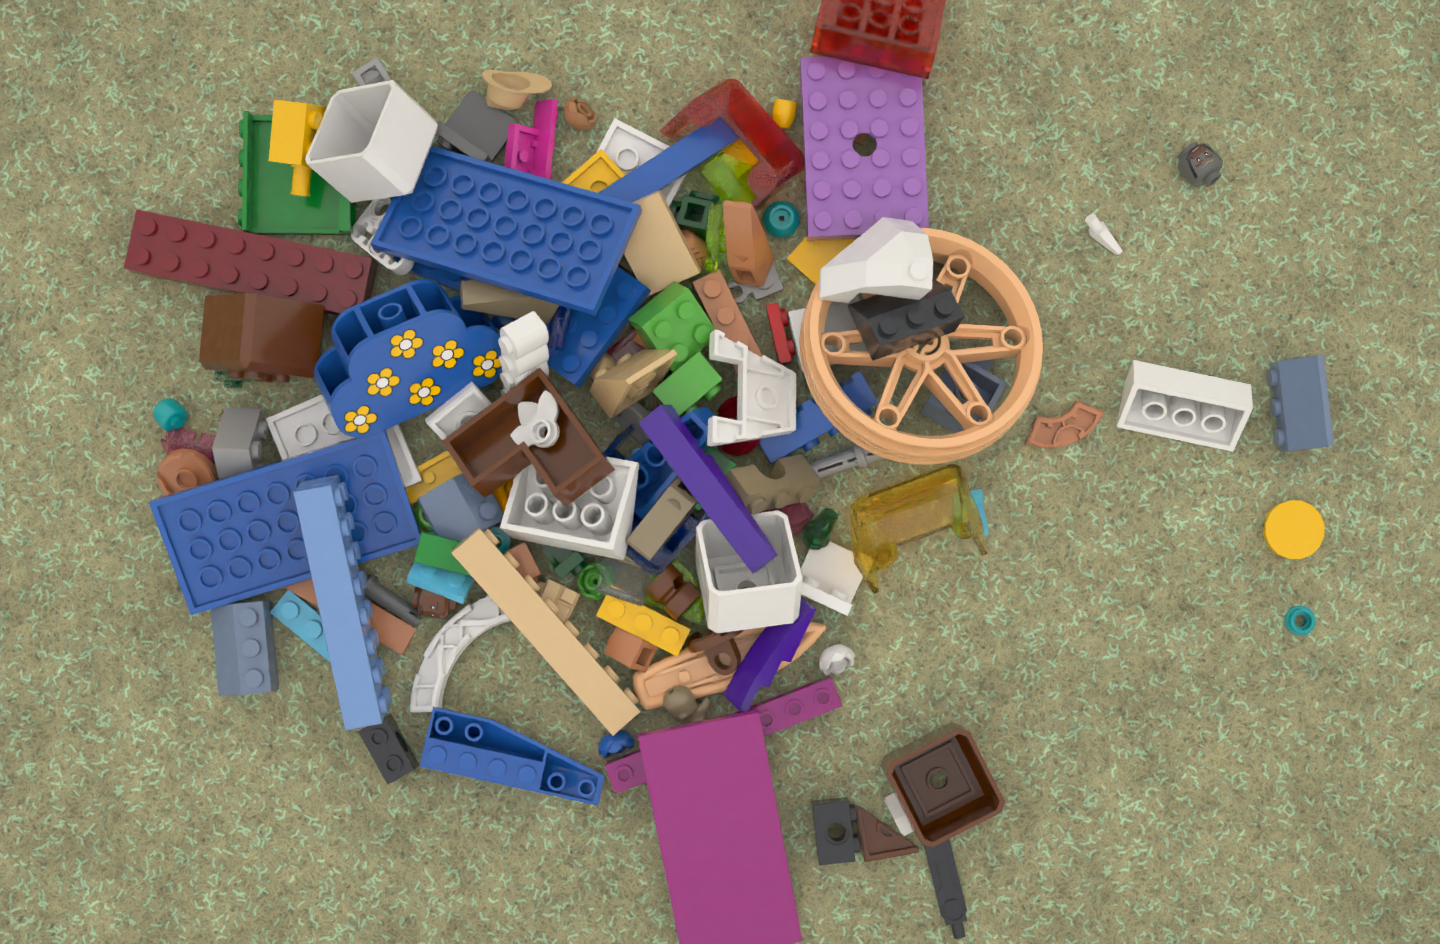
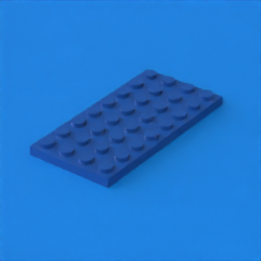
(510, 230)
(246, 531)

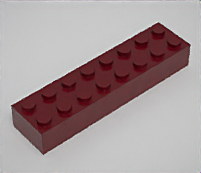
(247, 262)

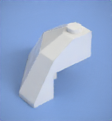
(885, 260)

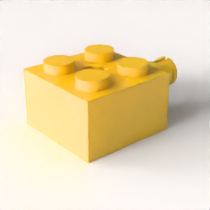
(291, 137)

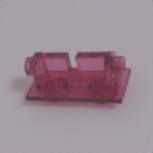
(185, 438)

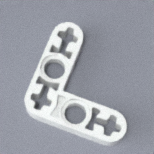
(370, 222)

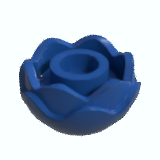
(615, 744)

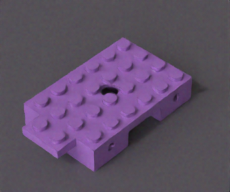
(850, 190)

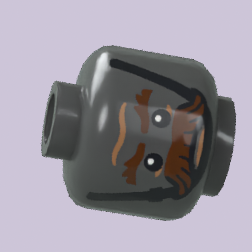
(1200, 164)

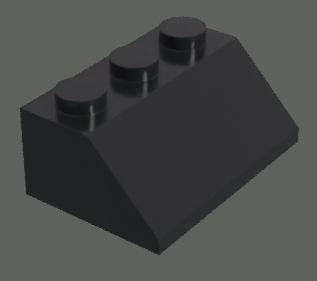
(900, 323)

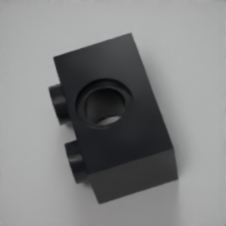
(389, 749)
(831, 849)

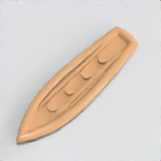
(697, 674)

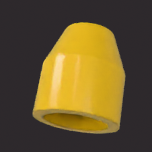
(784, 112)

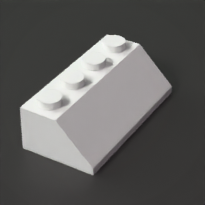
(1184, 405)

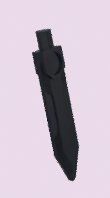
(947, 886)

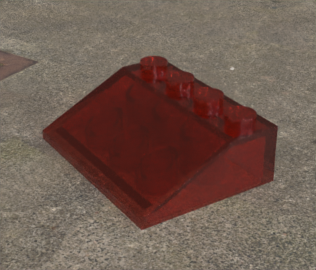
(880, 33)

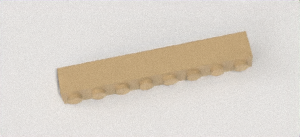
(545, 630)

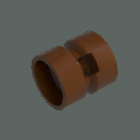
(673, 592)

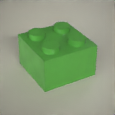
(675, 323)
(689, 385)

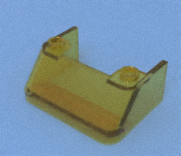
(909, 513)

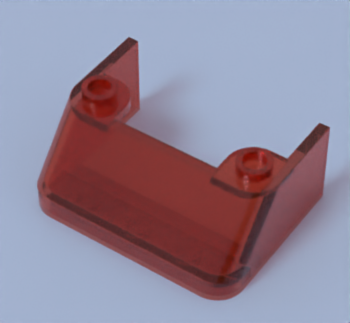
(778, 154)

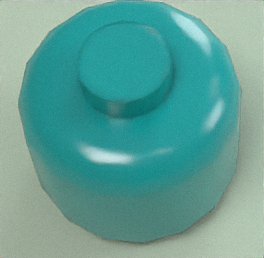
(170, 414)

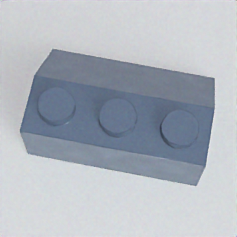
(1300, 404)
(245, 648)

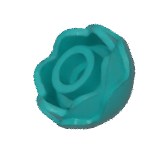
(781, 228)

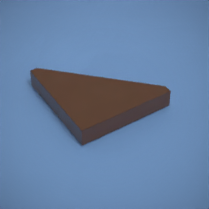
(880, 840)

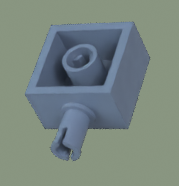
(987, 384)

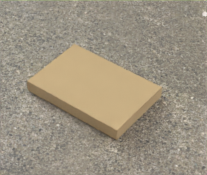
(658, 247)

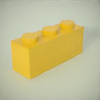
(645, 623)

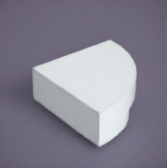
(898, 814)

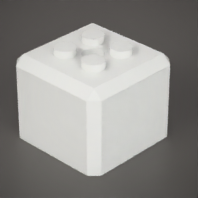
(372, 142)
(772, 591)

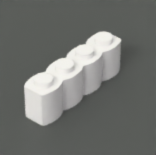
(523, 350)

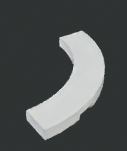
(446, 649)

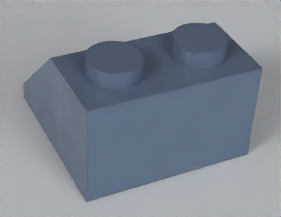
(458, 509)

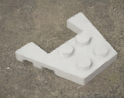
(764, 395)

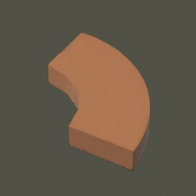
(1064, 429)

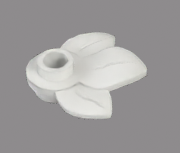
(536, 420)

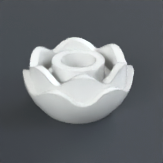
(836, 659)

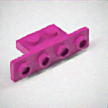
(532, 148)

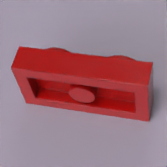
(777, 321)

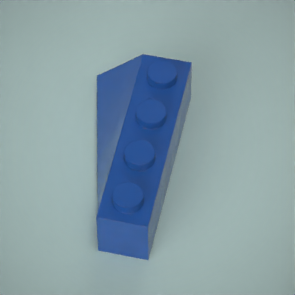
(655, 472)

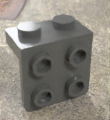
(475, 129)

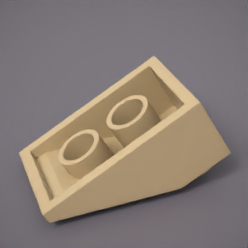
(631, 379)

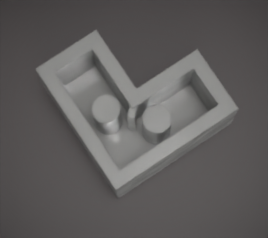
(239, 441)

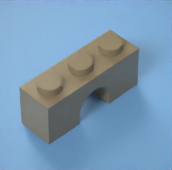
(789, 483)

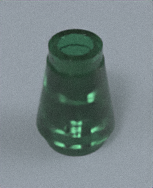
(819, 530)

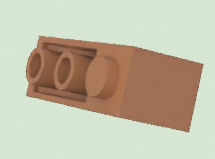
(746, 244)

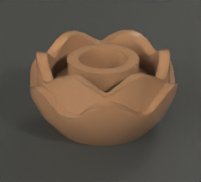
(578, 114)

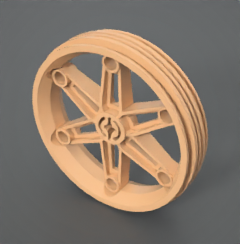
(909, 448)

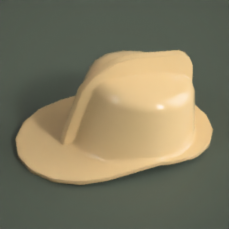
(512, 89)

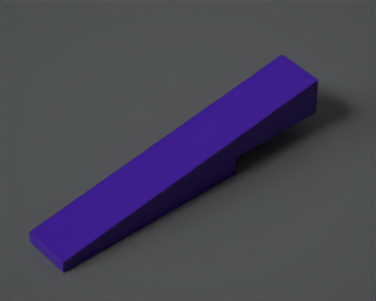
(708, 486)

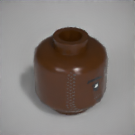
(432, 604)

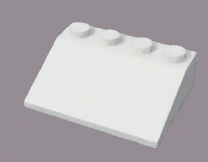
(590, 524)

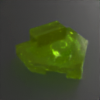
(715, 237)

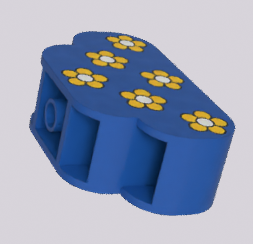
(404, 357)

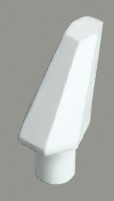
(1101, 234)

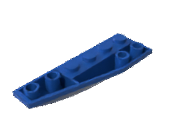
(500, 755)

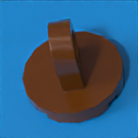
(713, 644)

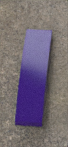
(764, 657)

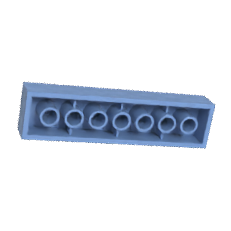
(342, 601)

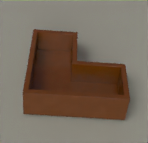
(492, 457)

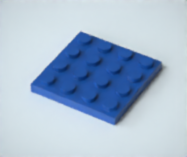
(589, 334)

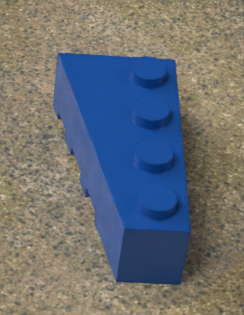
(813, 423)

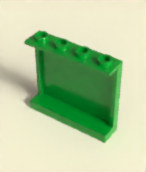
(267, 186)

